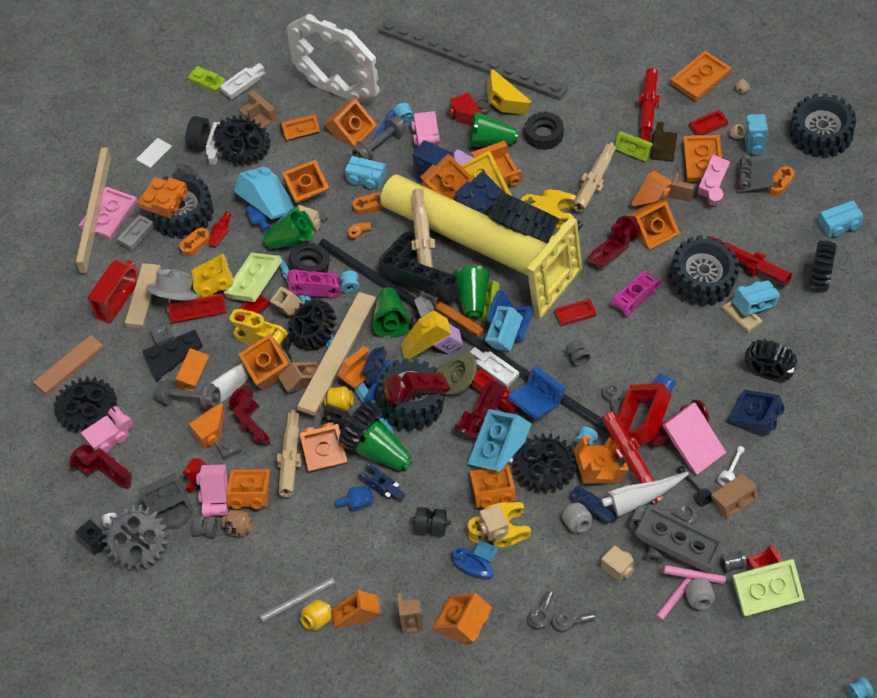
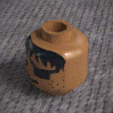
(237, 523)

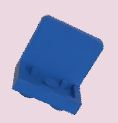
(526, 312)
(539, 394)

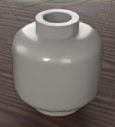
(577, 518)
(700, 593)

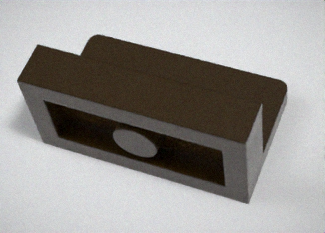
(664, 144)

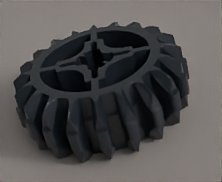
(823, 265)
(302, 325)
(770, 360)
(359, 424)

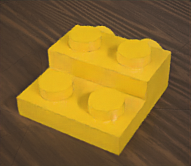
(212, 276)

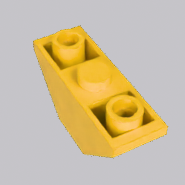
(506, 96)

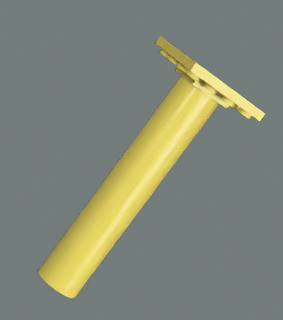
(547, 265)

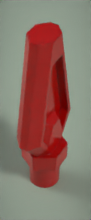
(219, 230)

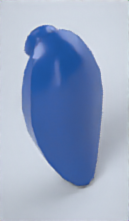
(472, 564)

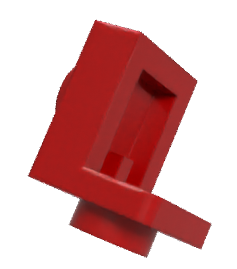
(765, 558)

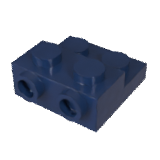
(479, 193)
(757, 411)

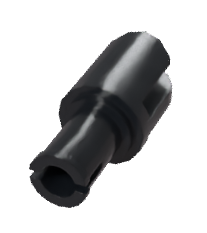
(335, 415)

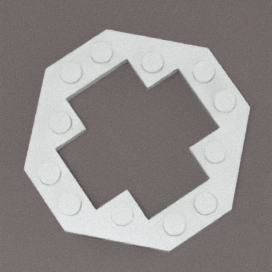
(329, 33)

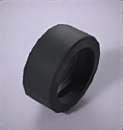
(197, 133)

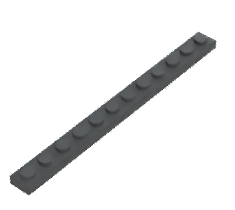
(473, 59)

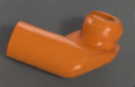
(356, 229)

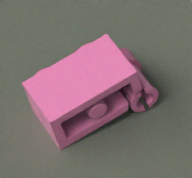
(425, 128)
(712, 180)
(108, 433)
(213, 490)

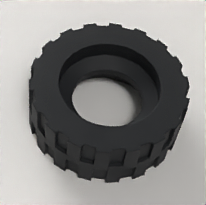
(544, 119)
(311, 251)

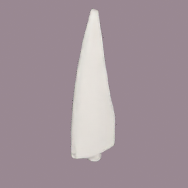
(231, 380)
(631, 496)

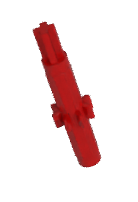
(648, 101)
(757, 264)
(628, 449)

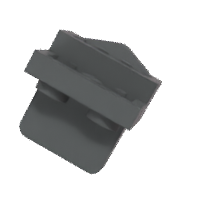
(168, 500)

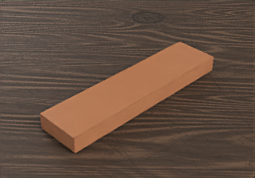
(68, 365)

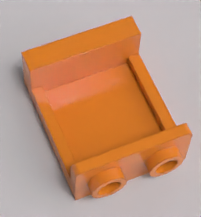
(505, 164)

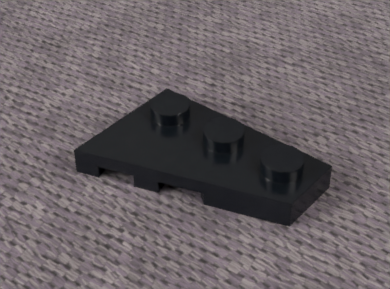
(170, 353)

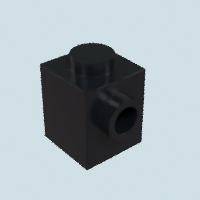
(91, 537)

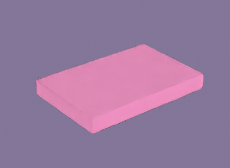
(113, 212)
(694, 438)

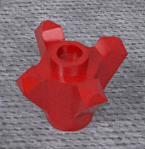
(194, 467)

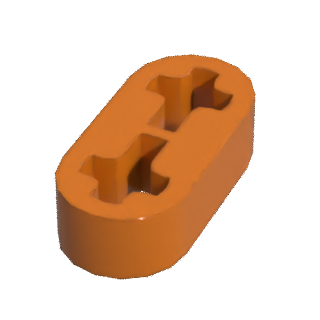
(784, 183)
(369, 204)
(194, 242)

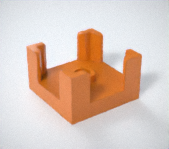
(599, 463)

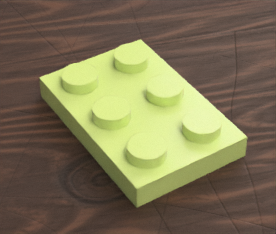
(253, 277)
(768, 587)

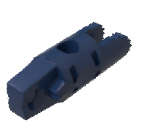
(374, 364)
(388, 489)
(593, 504)

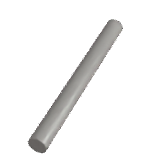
(297, 599)

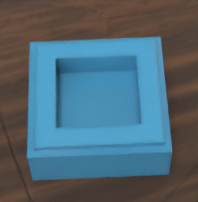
(485, 550)

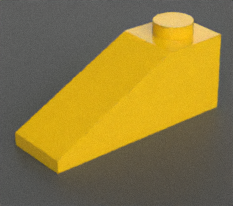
(425, 334)

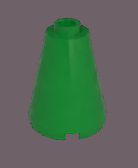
(489, 131)
(290, 230)
(473, 289)
(390, 314)
(384, 447)

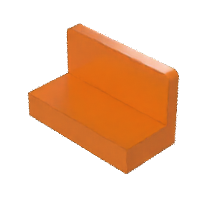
(300, 126)
(352, 368)

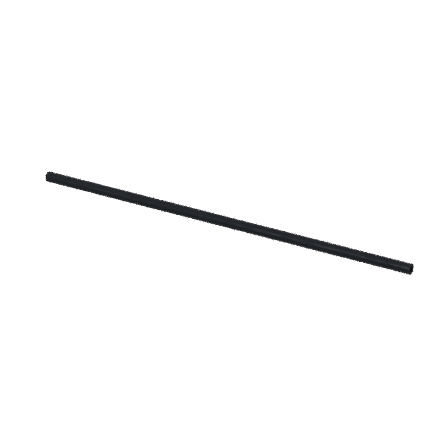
(465, 335)

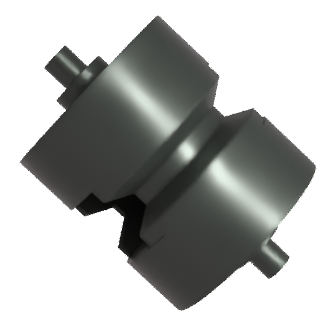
(433, 521)

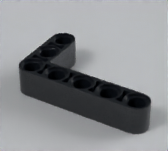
(398, 267)

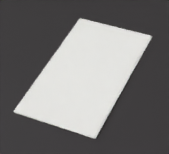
(154, 152)

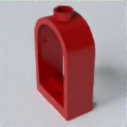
(113, 290)
(636, 394)

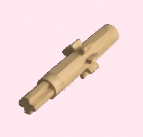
(593, 181)
(423, 242)
(289, 458)

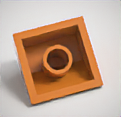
(350, 123)
(305, 181)
(655, 223)
(265, 361)
(462, 617)

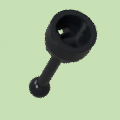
(703, 495)

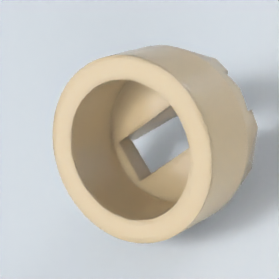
(745, 87)
(737, 131)

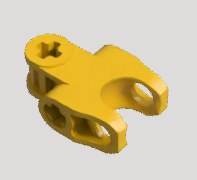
(552, 203)
(255, 327)
(515, 533)

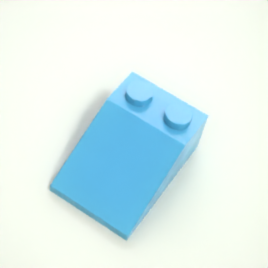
(264, 192)
(498, 440)

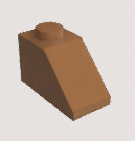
(298, 375)

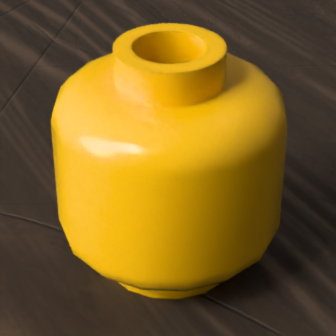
(340, 397)
(315, 615)

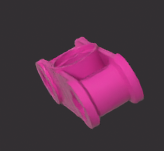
(313, 283)
(636, 293)

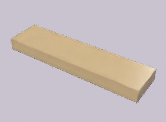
(141, 297)

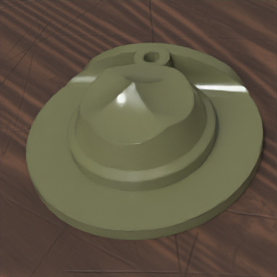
(459, 372)

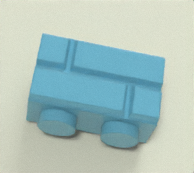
(756, 134)
(365, 172)
(841, 219)
(756, 297)
(503, 328)

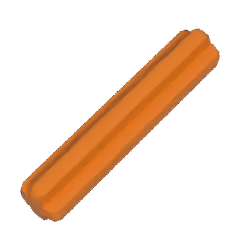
(459, 319)

